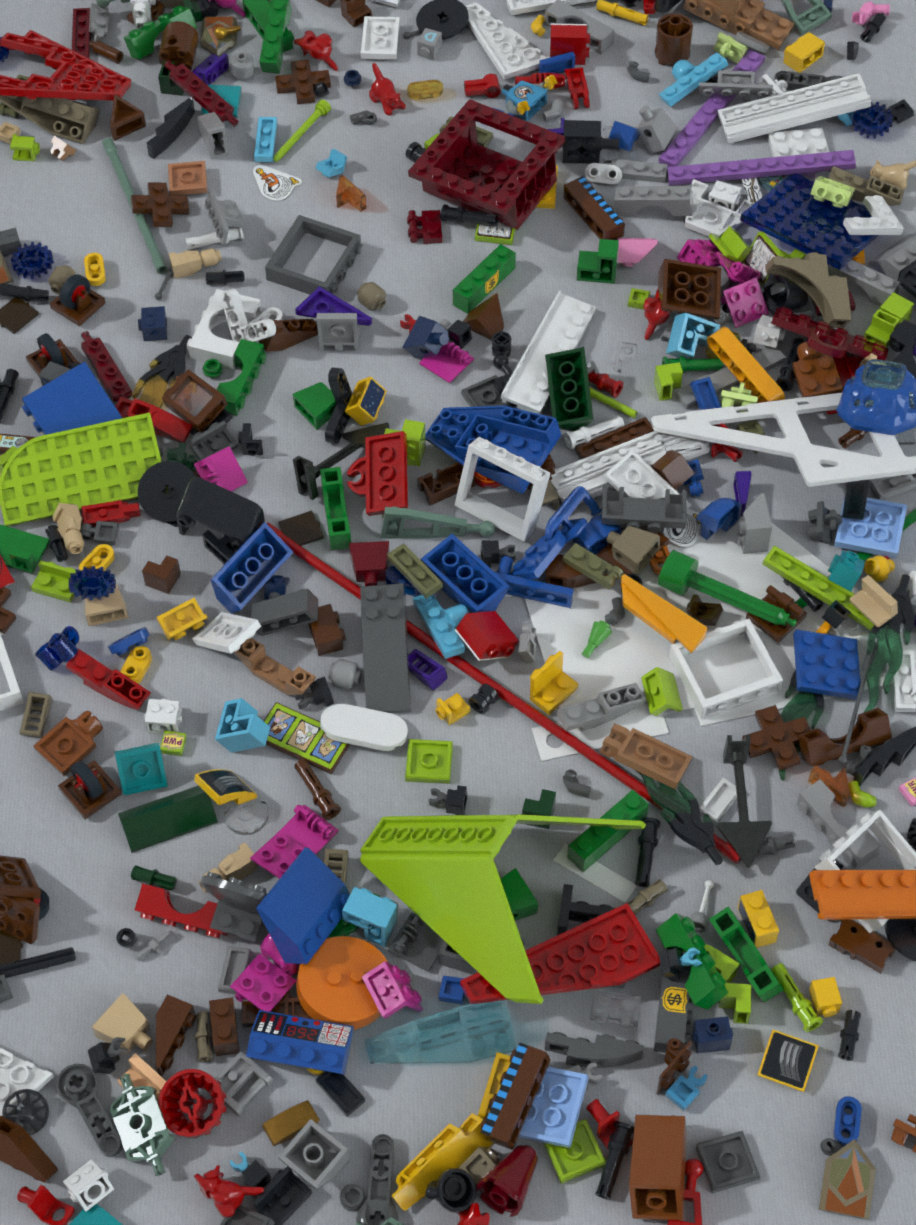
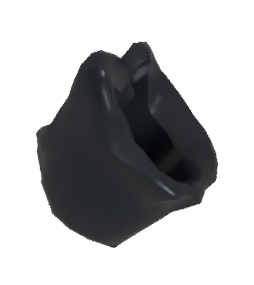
(792, 296)

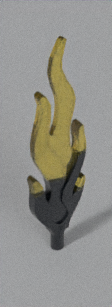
(161, 370)

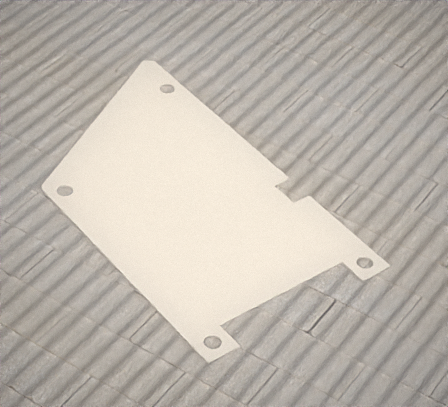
(638, 648)

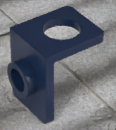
(276, 584)

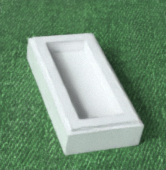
(719, 801)

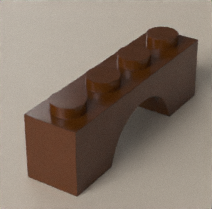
(870, 729)

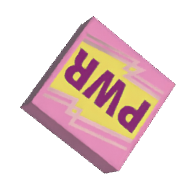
(908, 790)

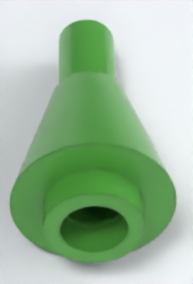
(599, 632)

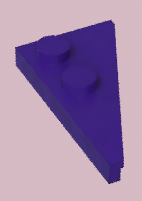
(324, 302)

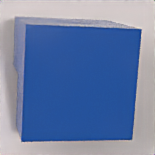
(625, 133)

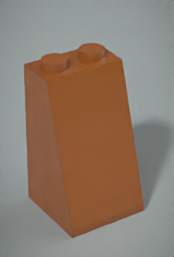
(658, 1167)

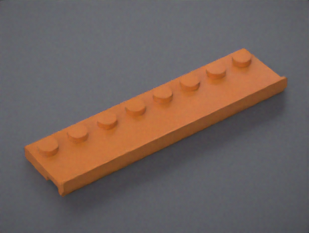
(864, 894)

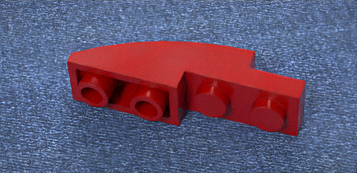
(164, 423)
(108, 682)

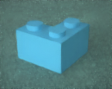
(687, 333)
(241, 727)
(372, 914)

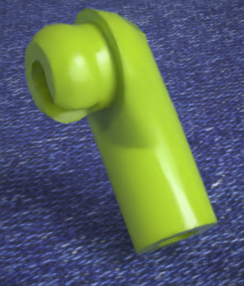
(859, 797)

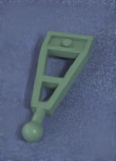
(809, 19)
(395, 518)

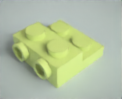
(832, 191)

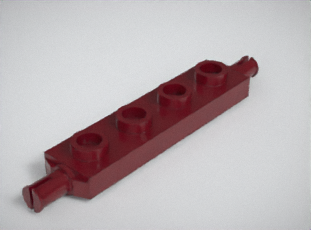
(201, 92)
(105, 367)

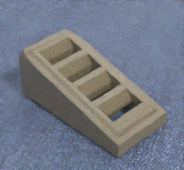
(33, 697)
(337, 859)

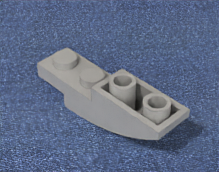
(603, 709)

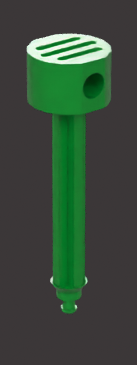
(681, 573)

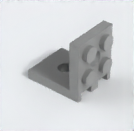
(338, 330)

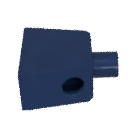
(426, 338)

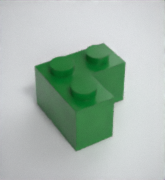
(599, 265)

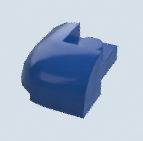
(719, 514)

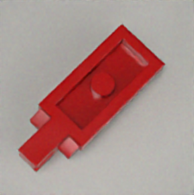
(109, 512)

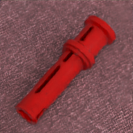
(604, 382)

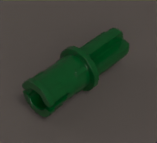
(153, 878)

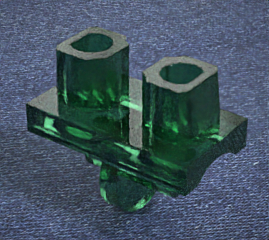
(179, 455)

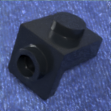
(249, 446)

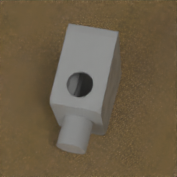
(656, 129)

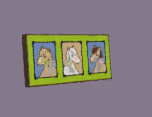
(303, 738)

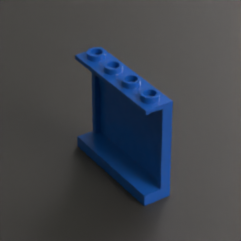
(69, 402)

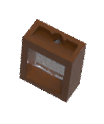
(194, 400)

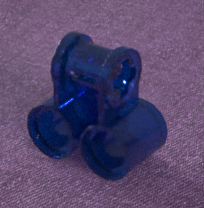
(59, 648)

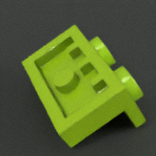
(53, 581)

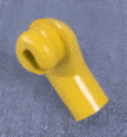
(536, 25)

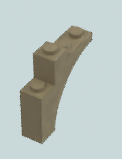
(812, 276)

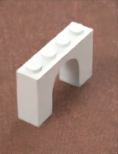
(205, 344)

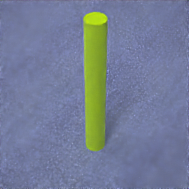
(613, 403)

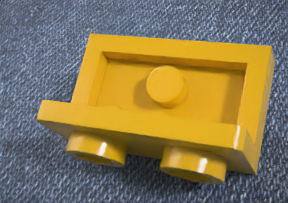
(181, 619)

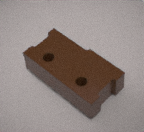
(444, 485)
(862, 945)

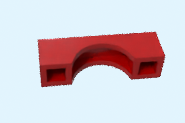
(157, 903)

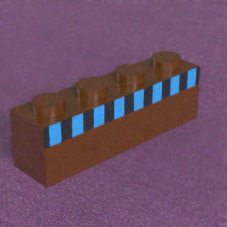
(593, 209)
(515, 1095)

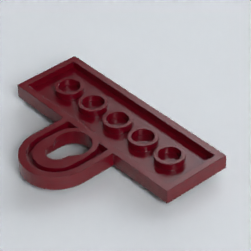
(827, 339)

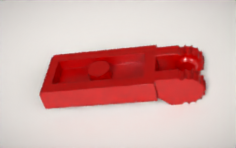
(577, 86)

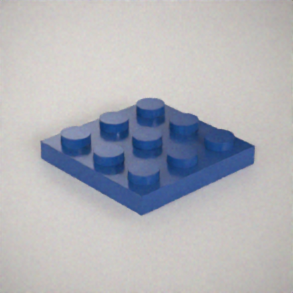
(826, 664)

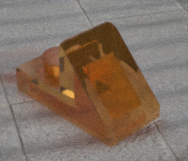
(350, 193)
(837, 785)

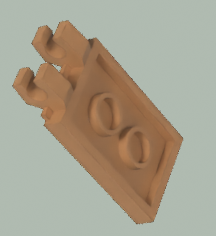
(646, 755)

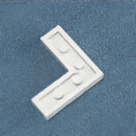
(881, 223)
(905, 684)

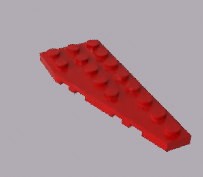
(586, 957)

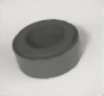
(352, 1197)

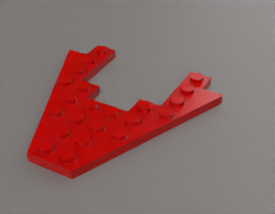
(74, 75)

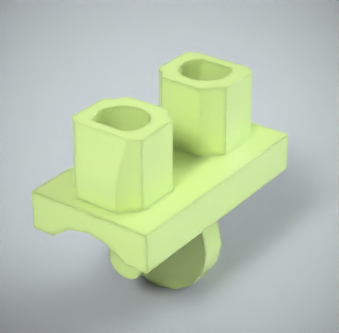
(729, 48)
(738, 397)

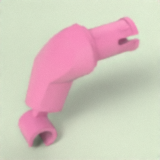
(867, 11)

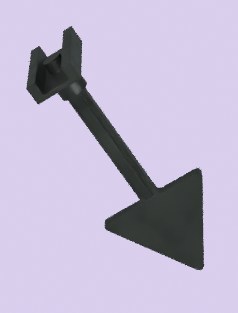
(307, 473)
(744, 835)

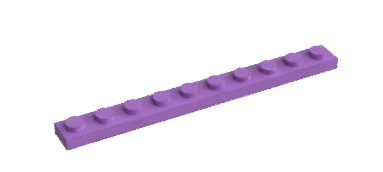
(706, 116)
(761, 167)

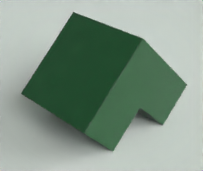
(167, 86)
(543, 807)

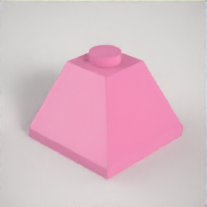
(634, 249)

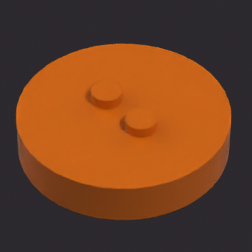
(333, 985)

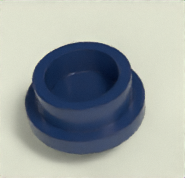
(352, 78)

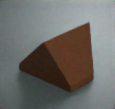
(125, 118)
(486, 318)

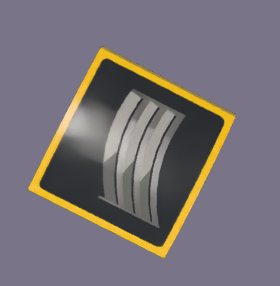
(224, 786)
(788, 1060)

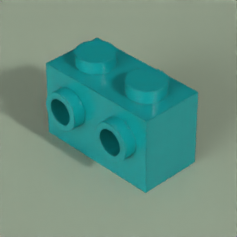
(846, 569)

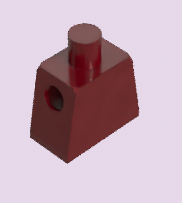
(369, 561)

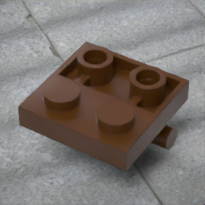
(780, 600)

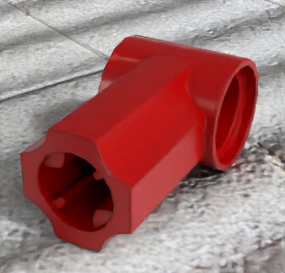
(487, 86)

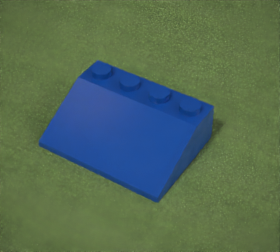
(303, 908)

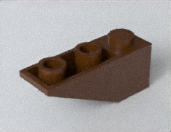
(289, 334)
(564, 575)
(171, 1025)
(23, 1152)

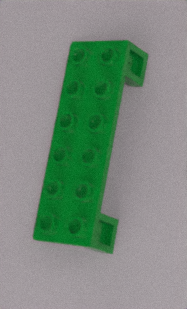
(21, 549)

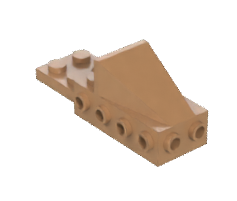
(744, 17)

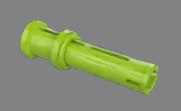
(801, 1006)

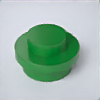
(212, 368)

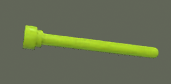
(321, 108)

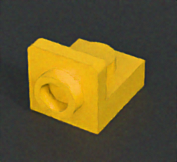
(452, 708)

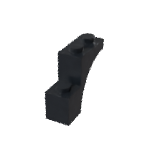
(903, 341)

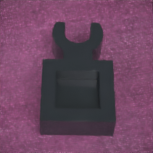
(901, 111)

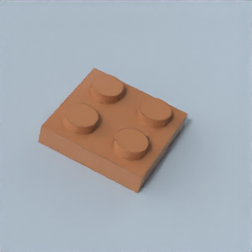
(187, 178)

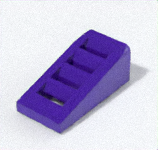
(741, 487)
(433, 678)

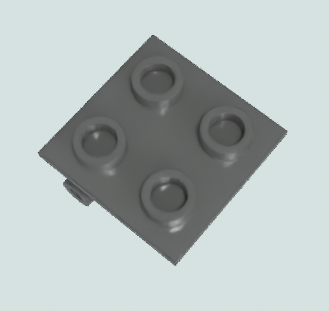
(417, 943)

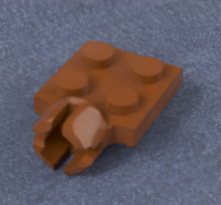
(816, 372)
(69, 741)

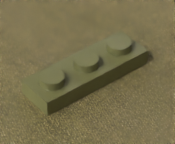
(415, 571)

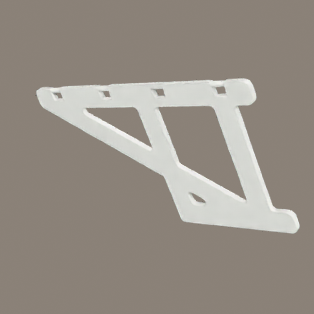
(796, 444)

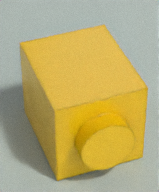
(825, 997)

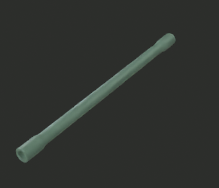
(157, 258)

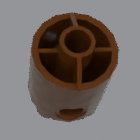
(673, 39)
(179, 44)

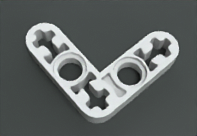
(244, 329)

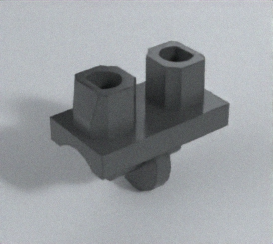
(826, 522)

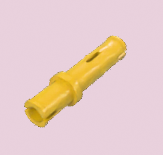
(622, 12)

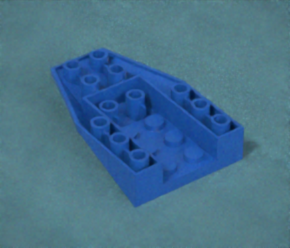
(514, 429)

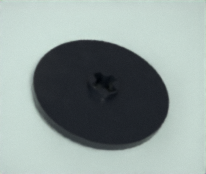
(443, 16)
(155, 483)
(902, 936)

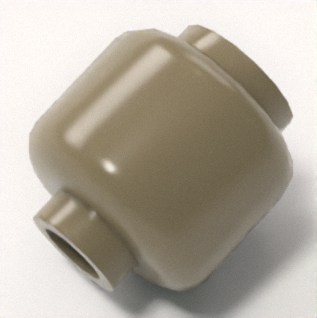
(59, 277)
(371, 296)

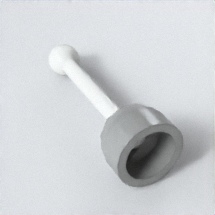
(699, 918)

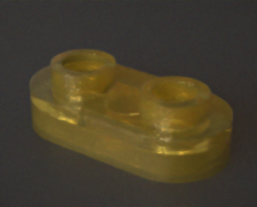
(425, 89)

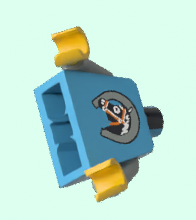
(526, 98)

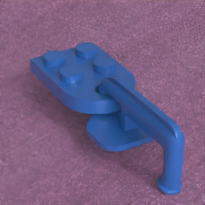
(547, 547)

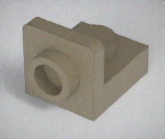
(480, 1163)

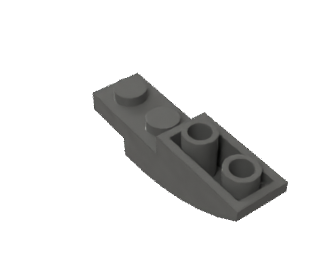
(606, 1050)

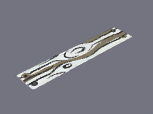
(752, 189)

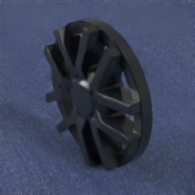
(26, 1111)

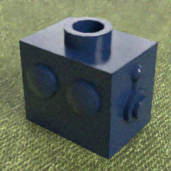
(153, 323)
(712, 1035)

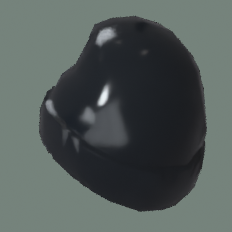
(453, 1190)

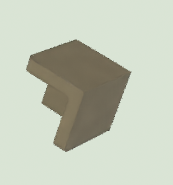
(550, 496)

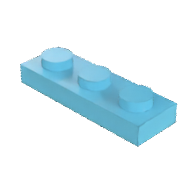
(265, 139)

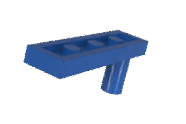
(534, 589)

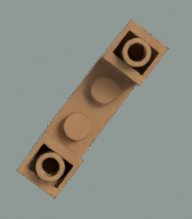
(287, 681)

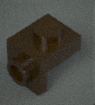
(704, 612)

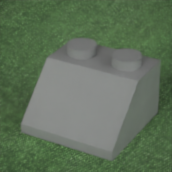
(755, 527)
(315, 1155)

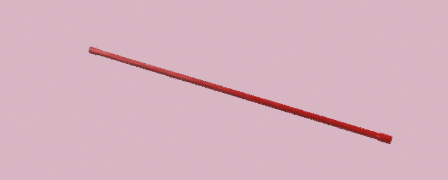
(721, 845)

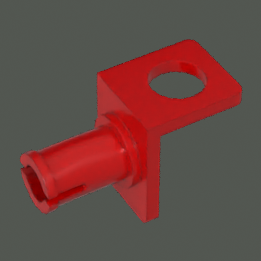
(731, 451)
(604, 1120)
(44, 1205)

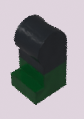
(202, 9)

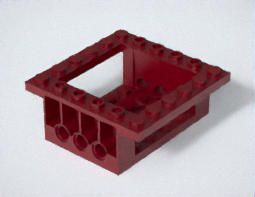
(516, 184)

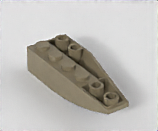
(57, 115)

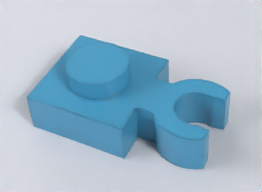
(685, 1090)

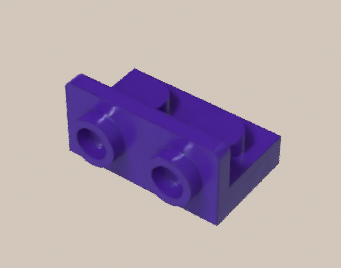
(212, 68)

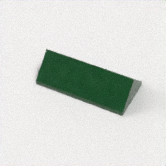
(569, 388)
(167, 818)

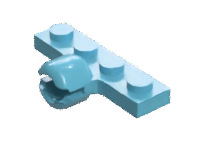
(690, 76)
(442, 623)

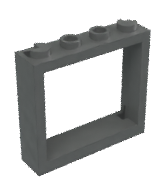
(302, 283)

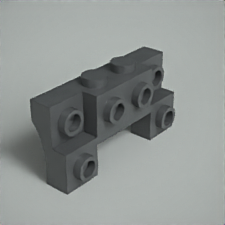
(644, 513)

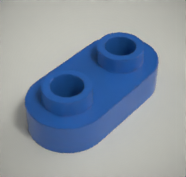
(121, 645)
(845, 1122)

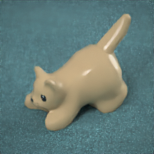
(893, 174)

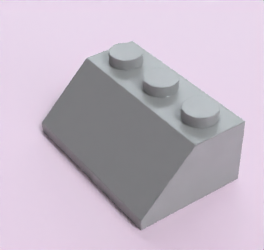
(896, 258)

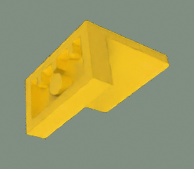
(551, 685)

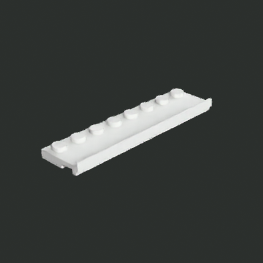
(794, 108)
(558, 332)
(590, 470)

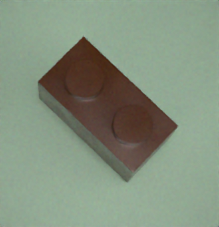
(326, 632)
(224, 1026)

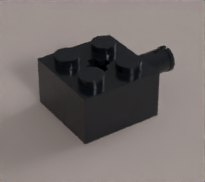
(585, 142)

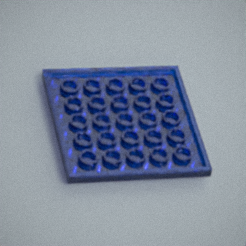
(807, 223)

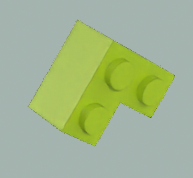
(415, 441)

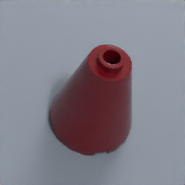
(508, 1182)

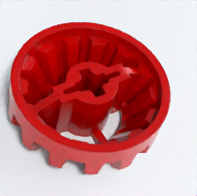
(179, 1095)

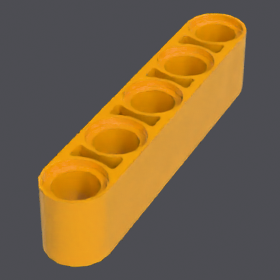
(744, 366)

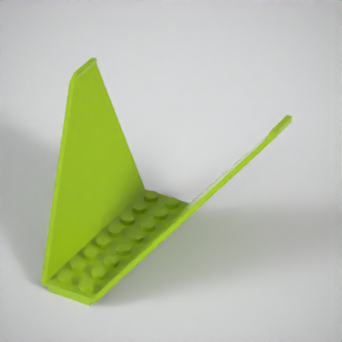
(451, 882)

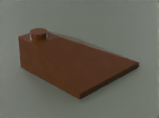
(690, 288)

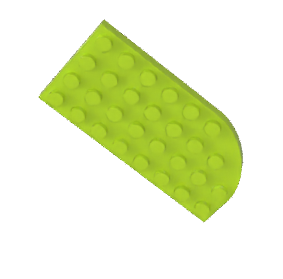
(77, 468)

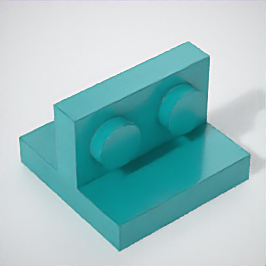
(141, 769)

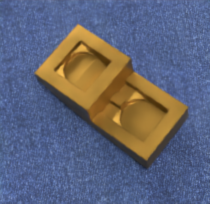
(289, 1122)

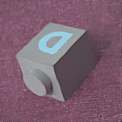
(429, 43)

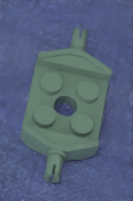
(153, 1137)

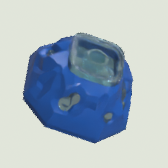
(880, 398)

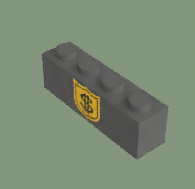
(673, 1012)

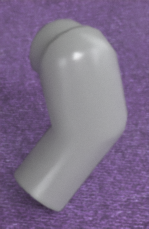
(556, 110)

